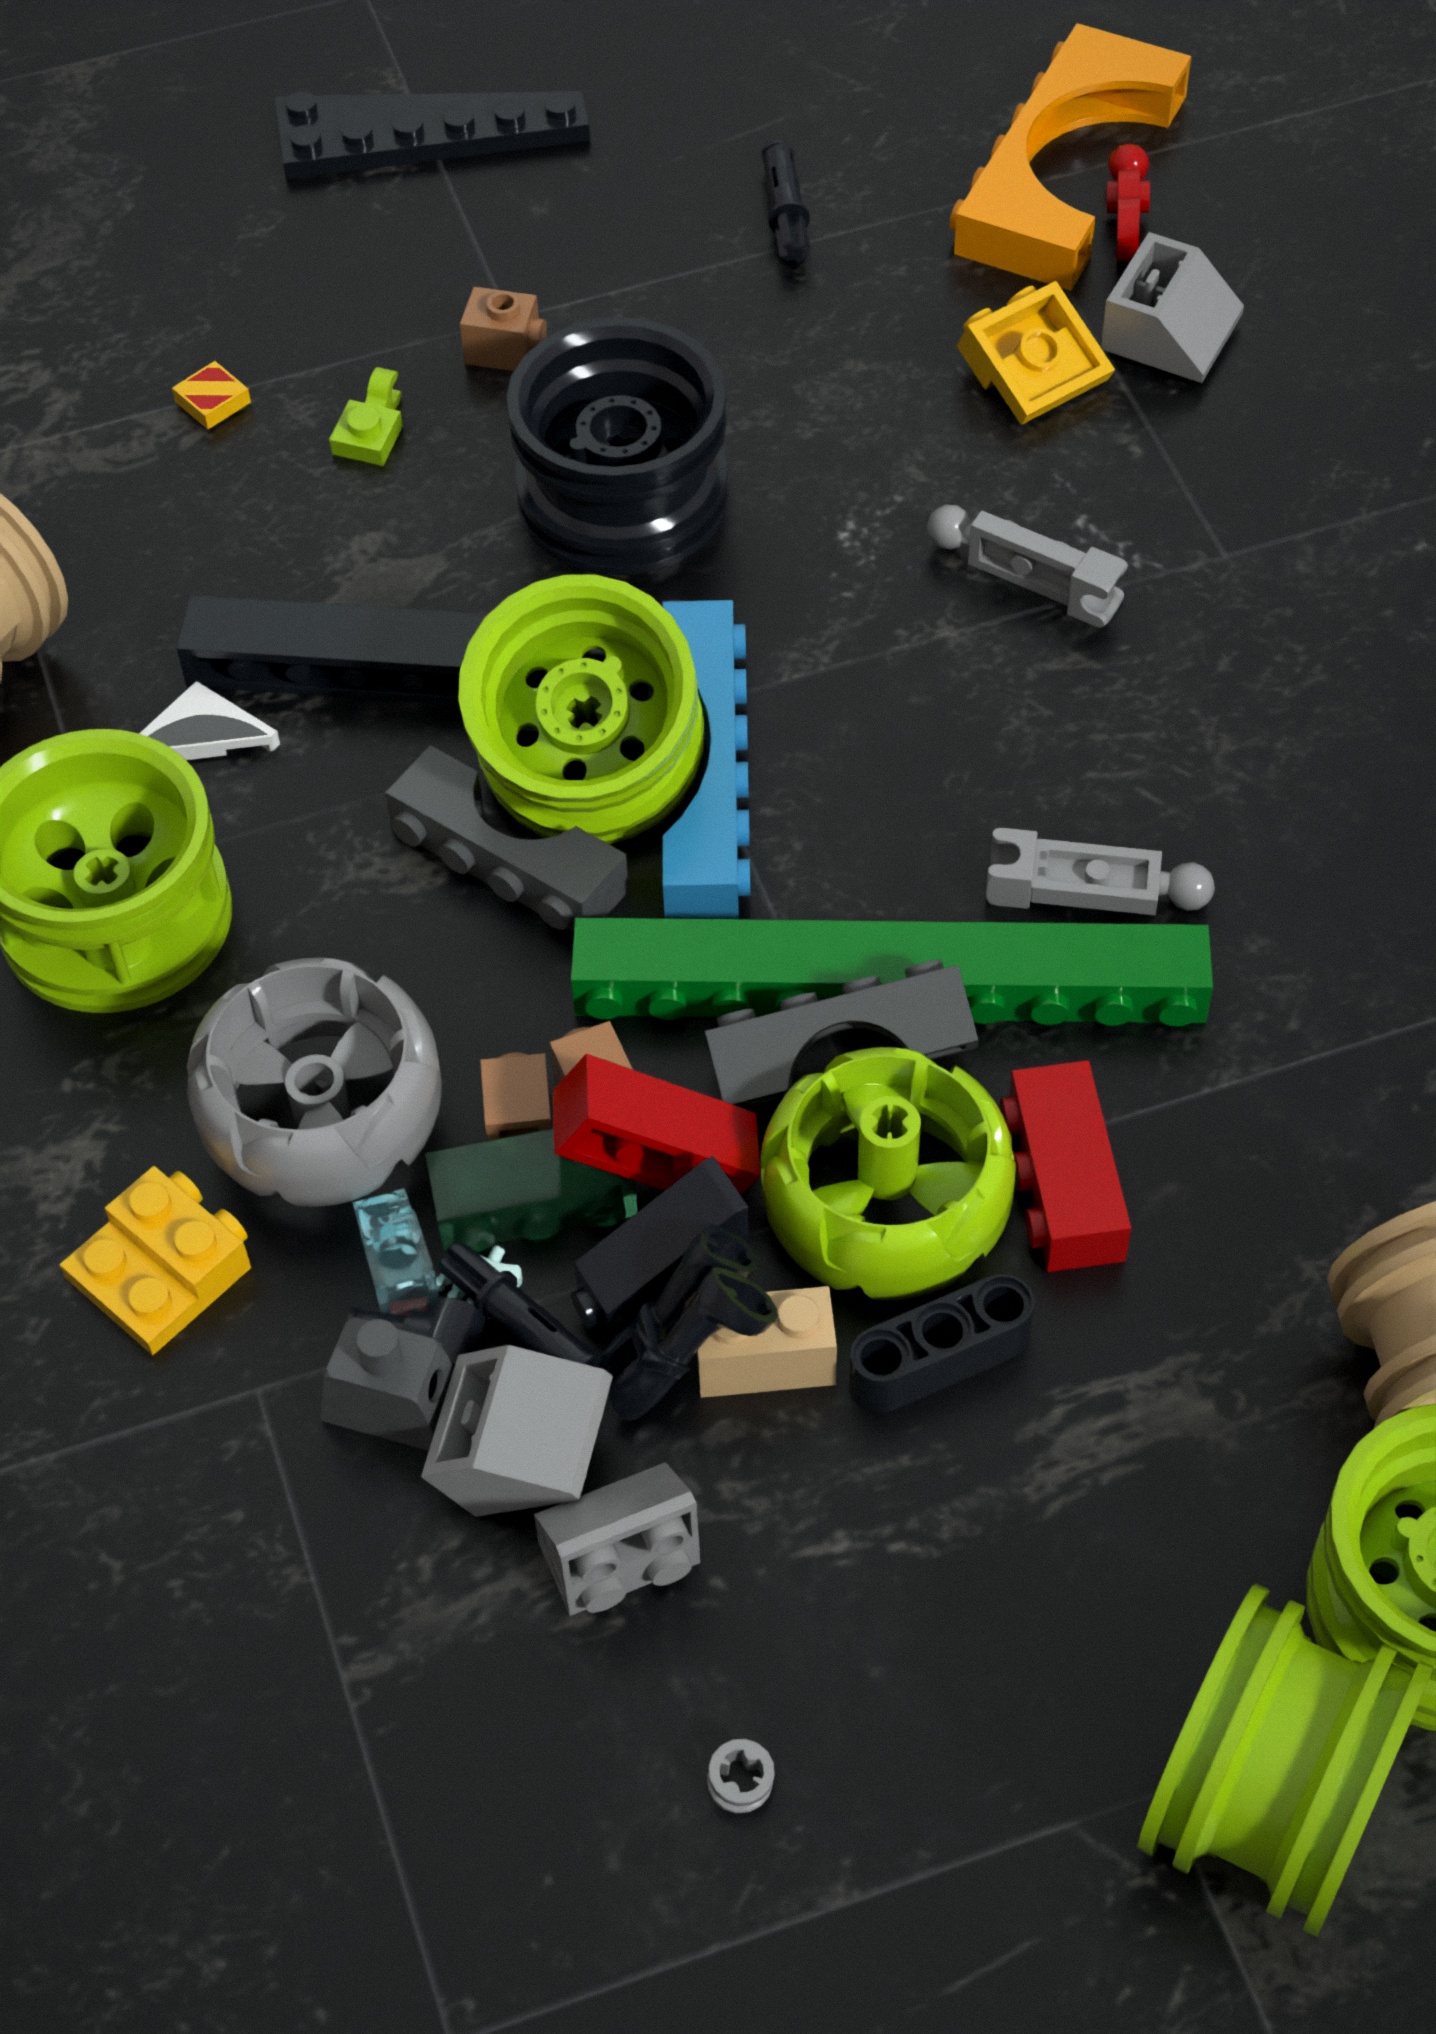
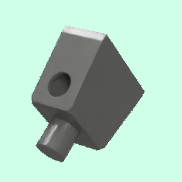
(384, 1382)

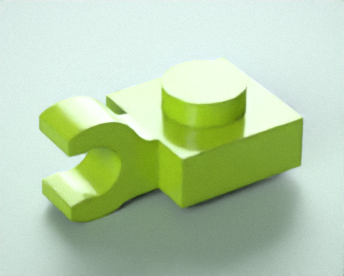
(370, 428)

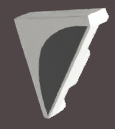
(208, 725)

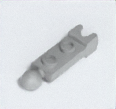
(1034, 562)
(1088, 876)

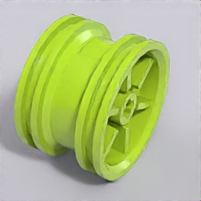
(550, 631)
(1363, 1533)
(1282, 1758)

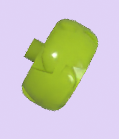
(890, 1101)

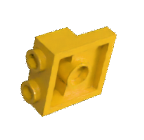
(1034, 351)
(158, 1258)

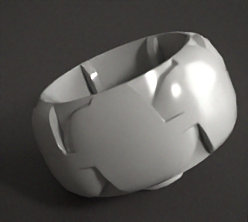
(333, 1150)

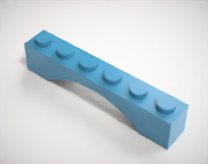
(701, 847)

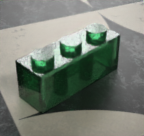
(521, 1191)

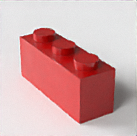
(649, 1126)
(1066, 1167)

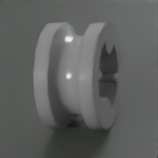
(728, 1794)

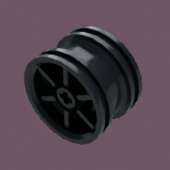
(619, 445)

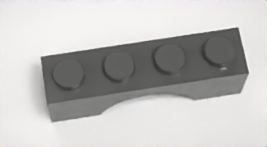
(558, 876)
(760, 1054)

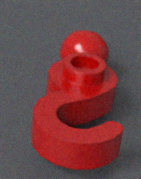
(1128, 196)

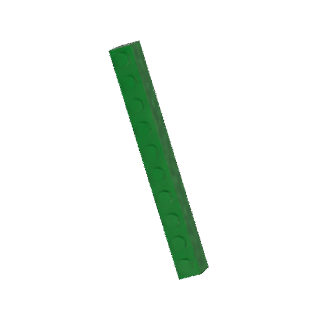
(1006, 968)

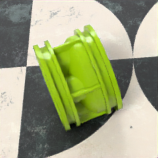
(131, 922)

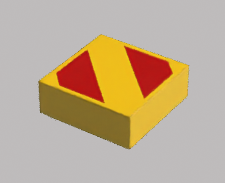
(211, 395)

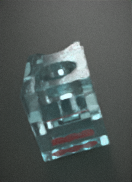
(395, 1253)

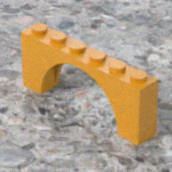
(1090, 81)

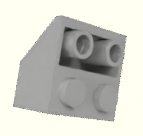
(1170, 309)
(516, 1430)
(620, 1539)

